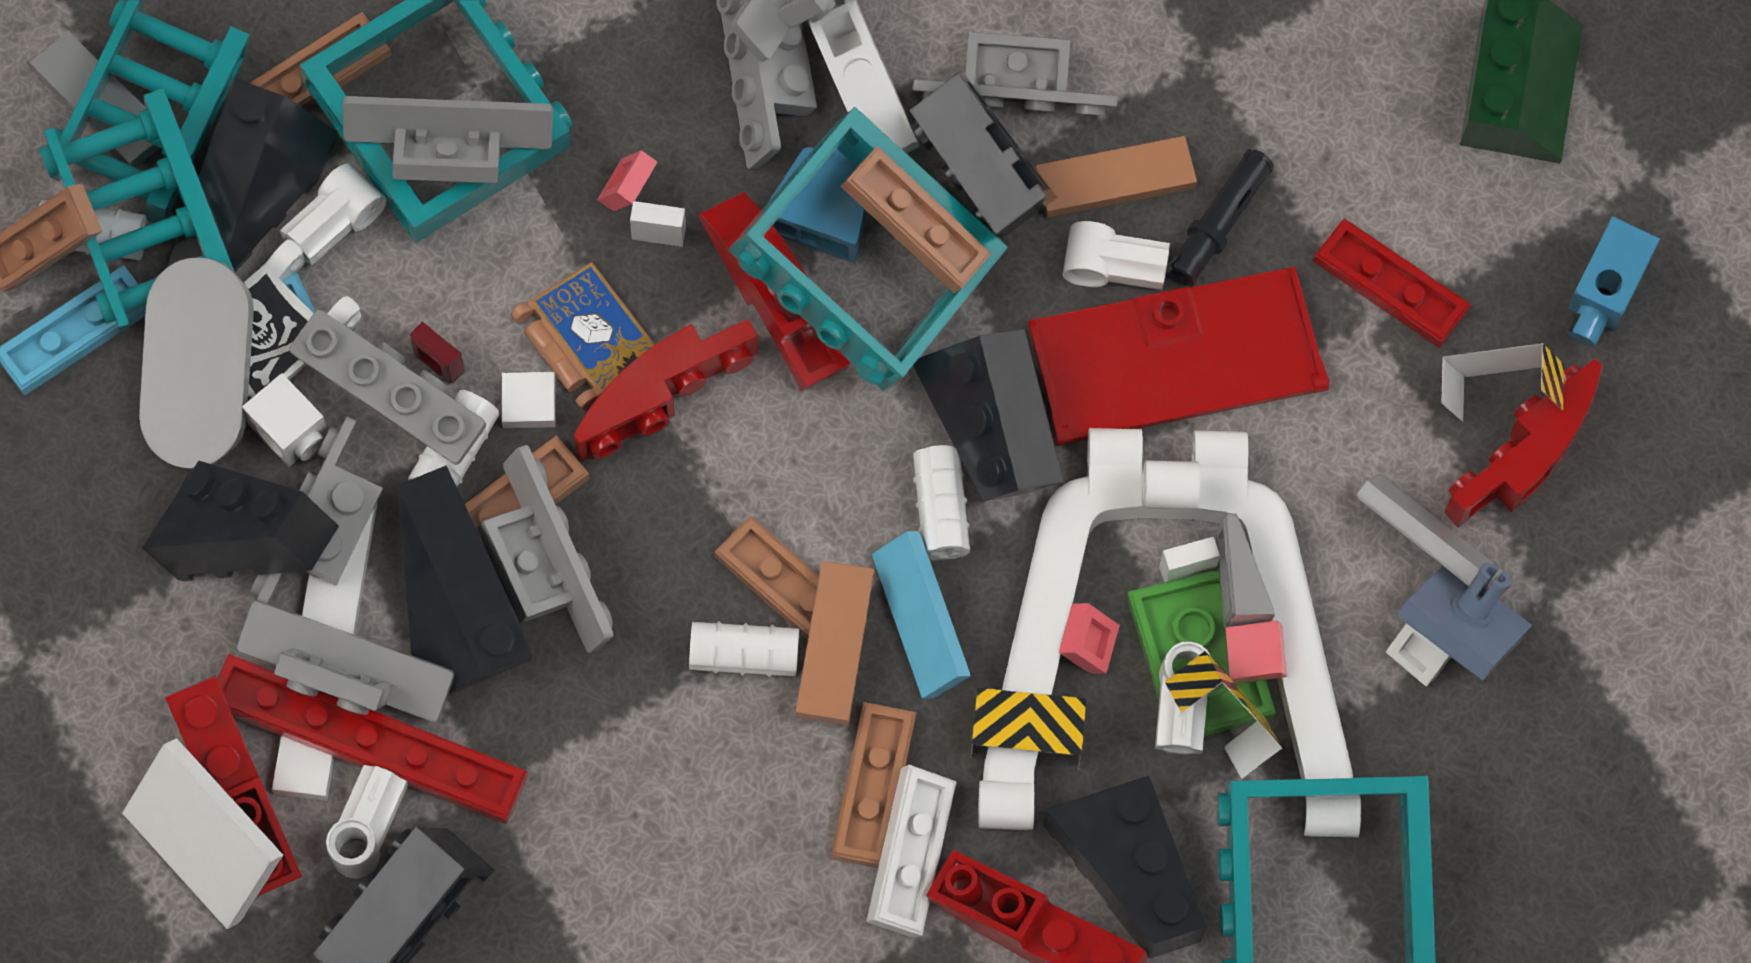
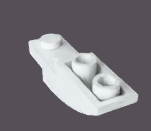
(861, 72)

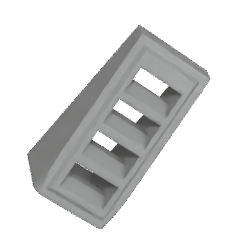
(1241, 583)

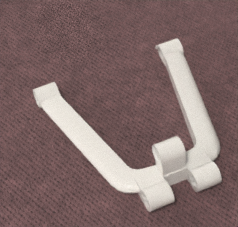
(1198, 490)

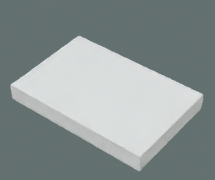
(202, 833)

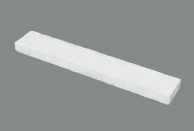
(299, 768)

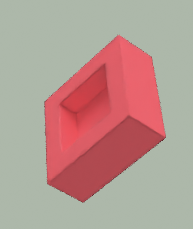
(627, 180)
(1089, 638)
(1256, 652)

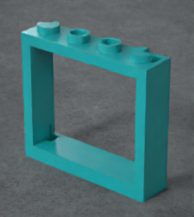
(855, 138)
(417, 218)
(1415, 851)

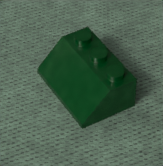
(1522, 79)

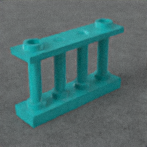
(198, 100)
(172, 172)

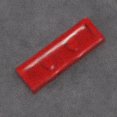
(1392, 283)

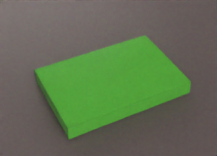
(1193, 612)

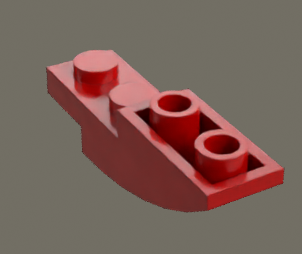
(794, 337)
(642, 393)
(1542, 439)
(220, 749)
(1023, 917)

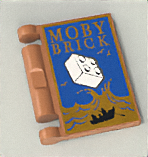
(583, 332)

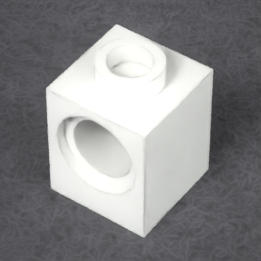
(286, 421)

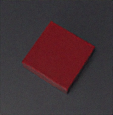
(437, 353)

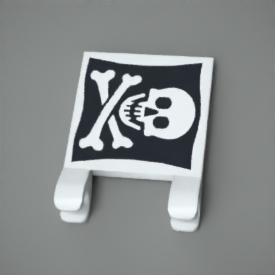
(281, 317)

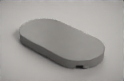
(196, 362)

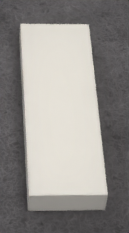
(911, 851)

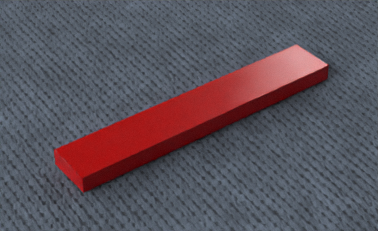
(372, 740)

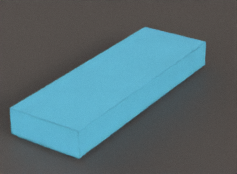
(64, 336)
(920, 615)

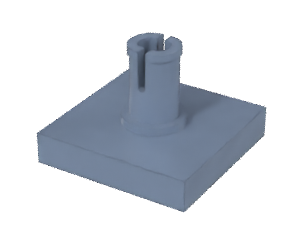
(1467, 619)

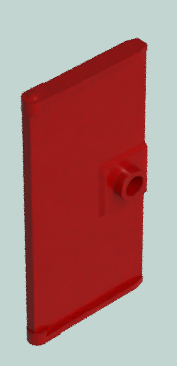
(1177, 355)

